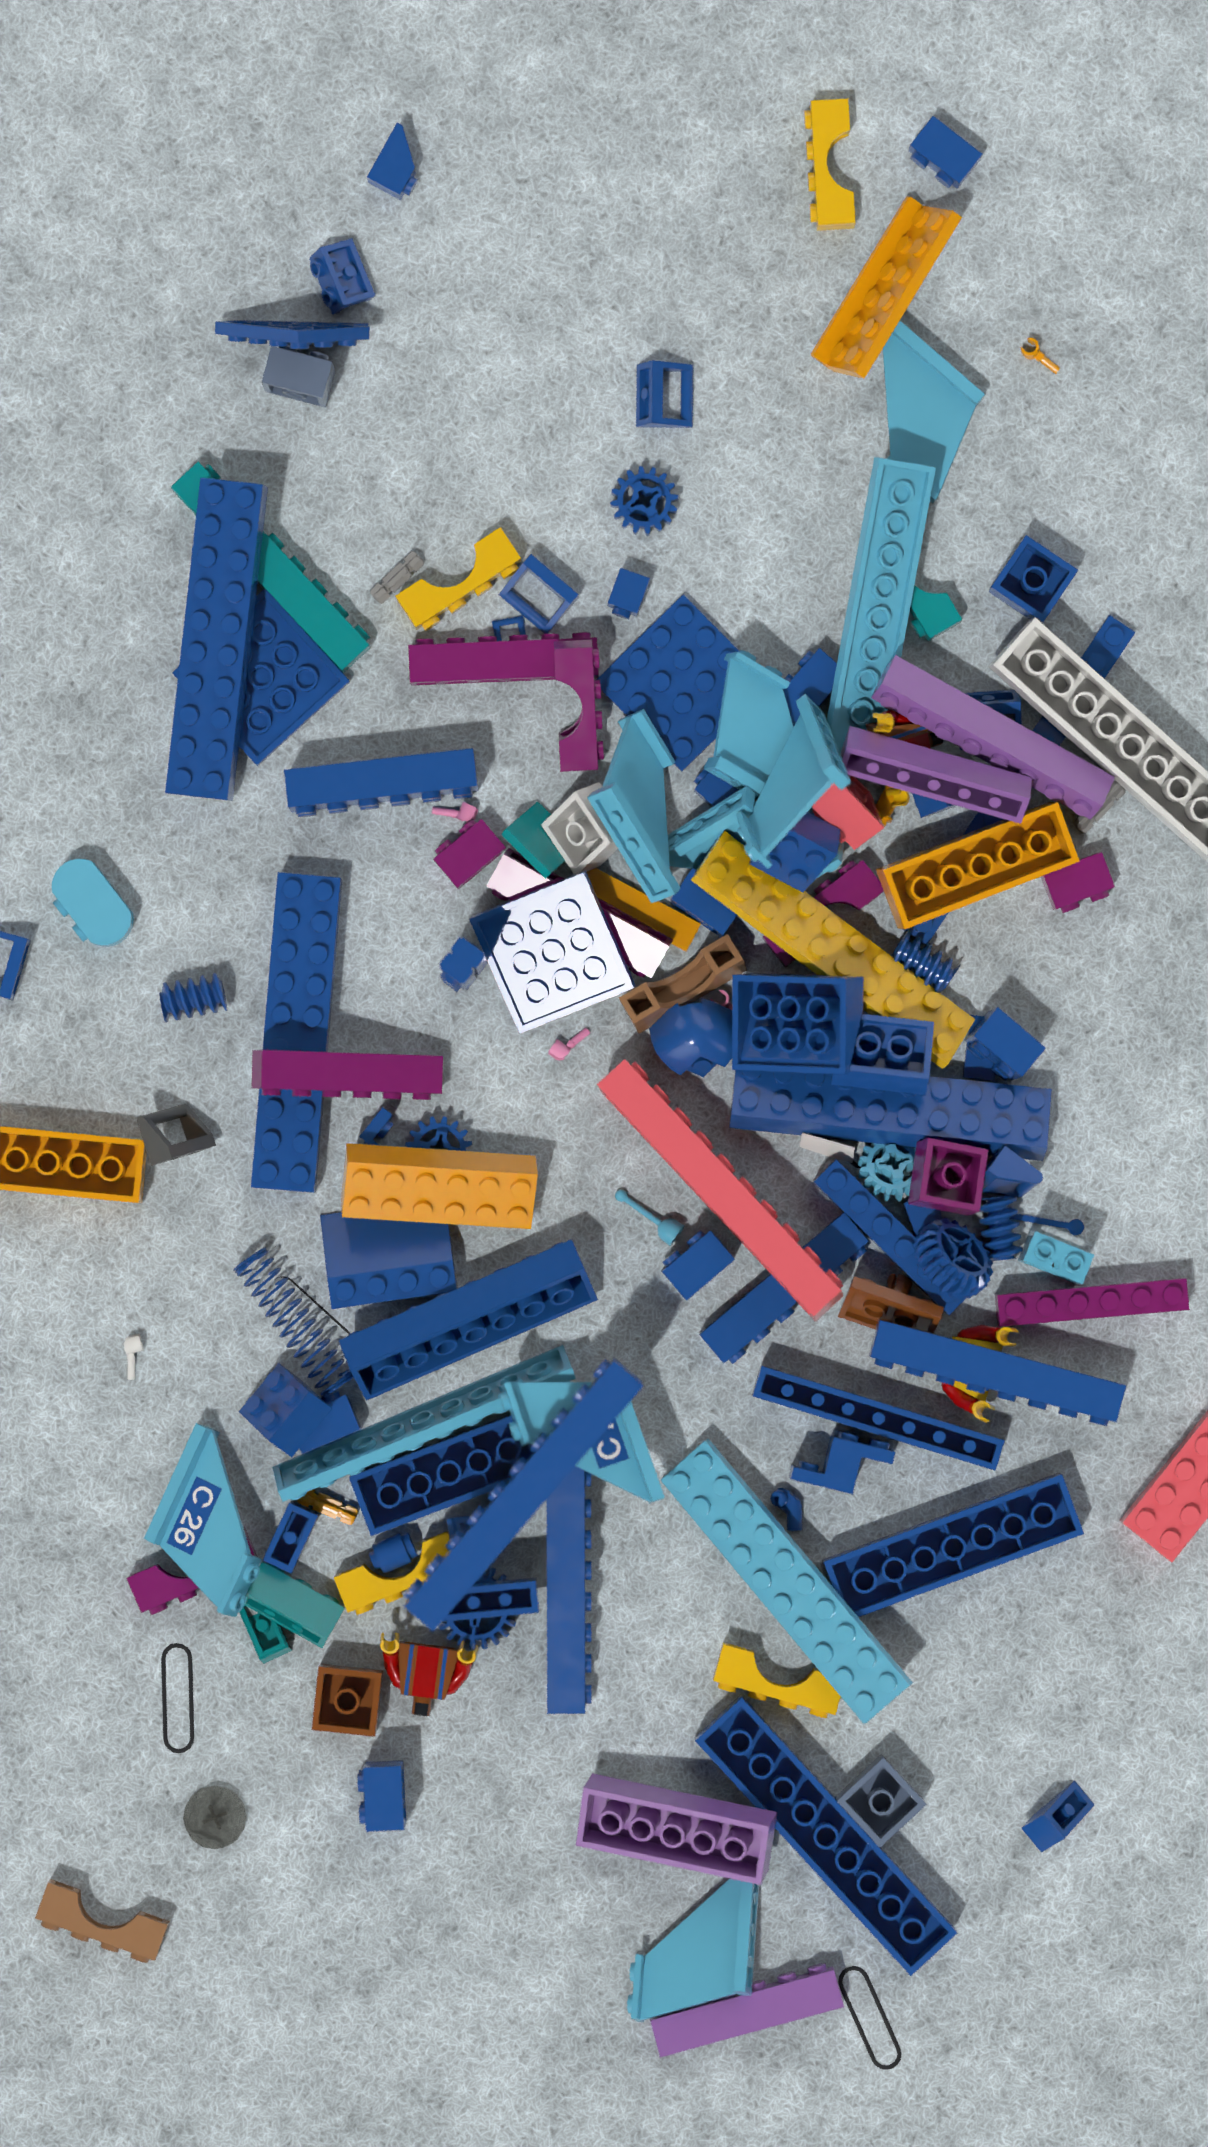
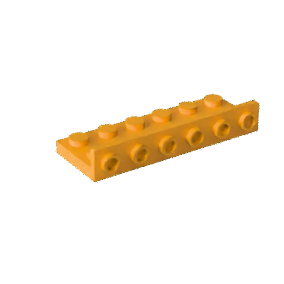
(885, 288)

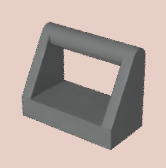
(159, 1147)

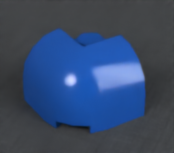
(694, 1037)

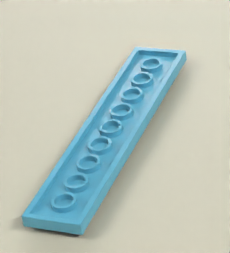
(879, 589)
(413, 1427)
(786, 1581)

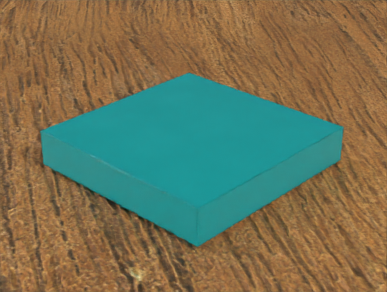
(533, 842)

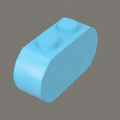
(91, 903)

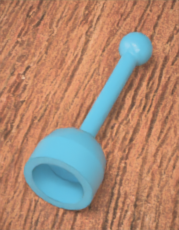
(667, 1229)

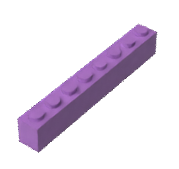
(992, 737)

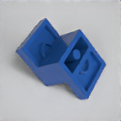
(842, 1462)

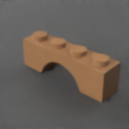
(708, 971)
(64, 1909)

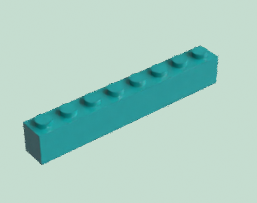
(291, 588)

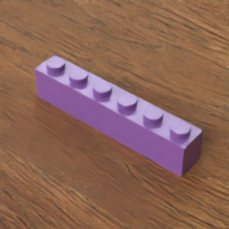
(936, 774)
(737, 2015)

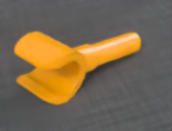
(1039, 356)

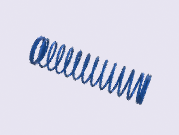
(347, 1374)

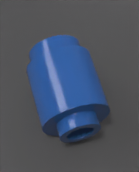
(393, 1552)

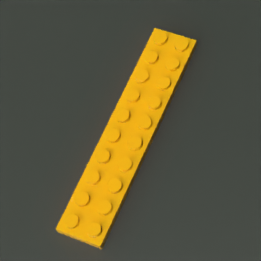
(828, 944)

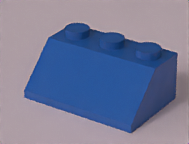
(890, 1055)

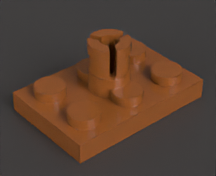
(868, 1302)

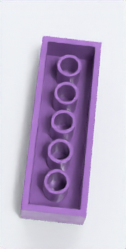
(676, 1829)

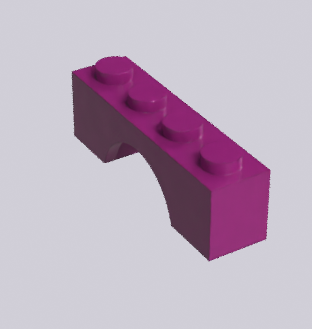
(579, 743)
(855, 888)
(156, 1586)

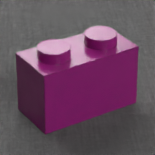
(468, 853)
(1077, 882)

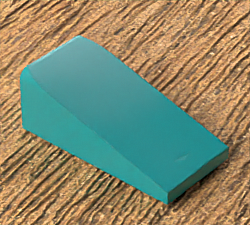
(266, 1636)

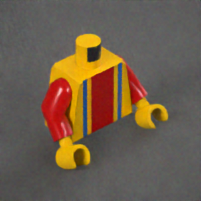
(983, 1336)

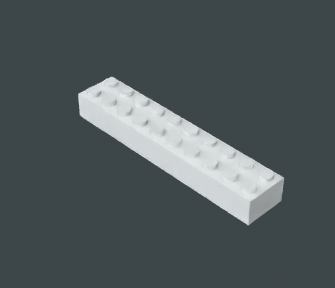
(1108, 730)

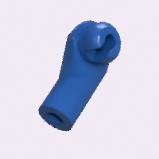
(790, 1505)

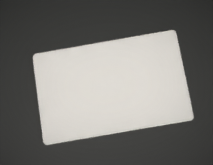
(827, 1147)

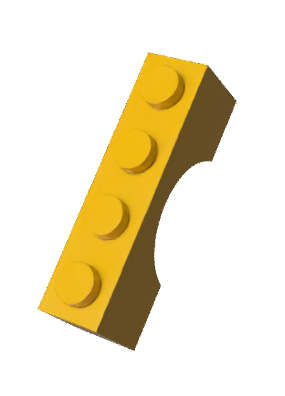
(833, 204)
(426, 602)
(363, 1587)
(738, 1669)

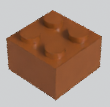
(347, 1700)

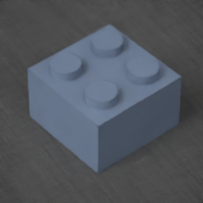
(298, 375)
(880, 1800)

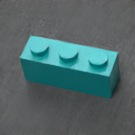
(293, 1604)

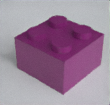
(948, 1176)

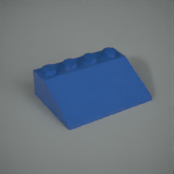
(795, 1022)
(385, 1259)

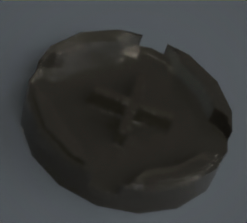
(215, 1817)

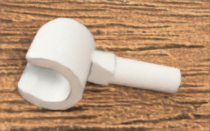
(132, 1345)

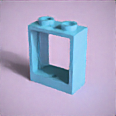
(1068, 1261)

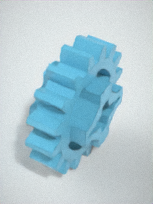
(888, 1171)

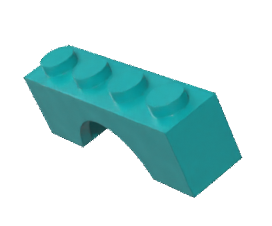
(932, 613)

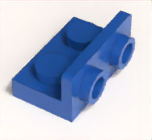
(341, 275)

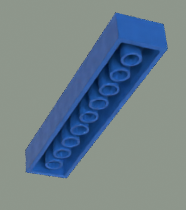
(216, 639)
(297, 1021)
(951, 1111)
(523, 1494)
(826, 1835)

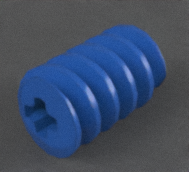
(924, 963)
(192, 997)
(1000, 1227)

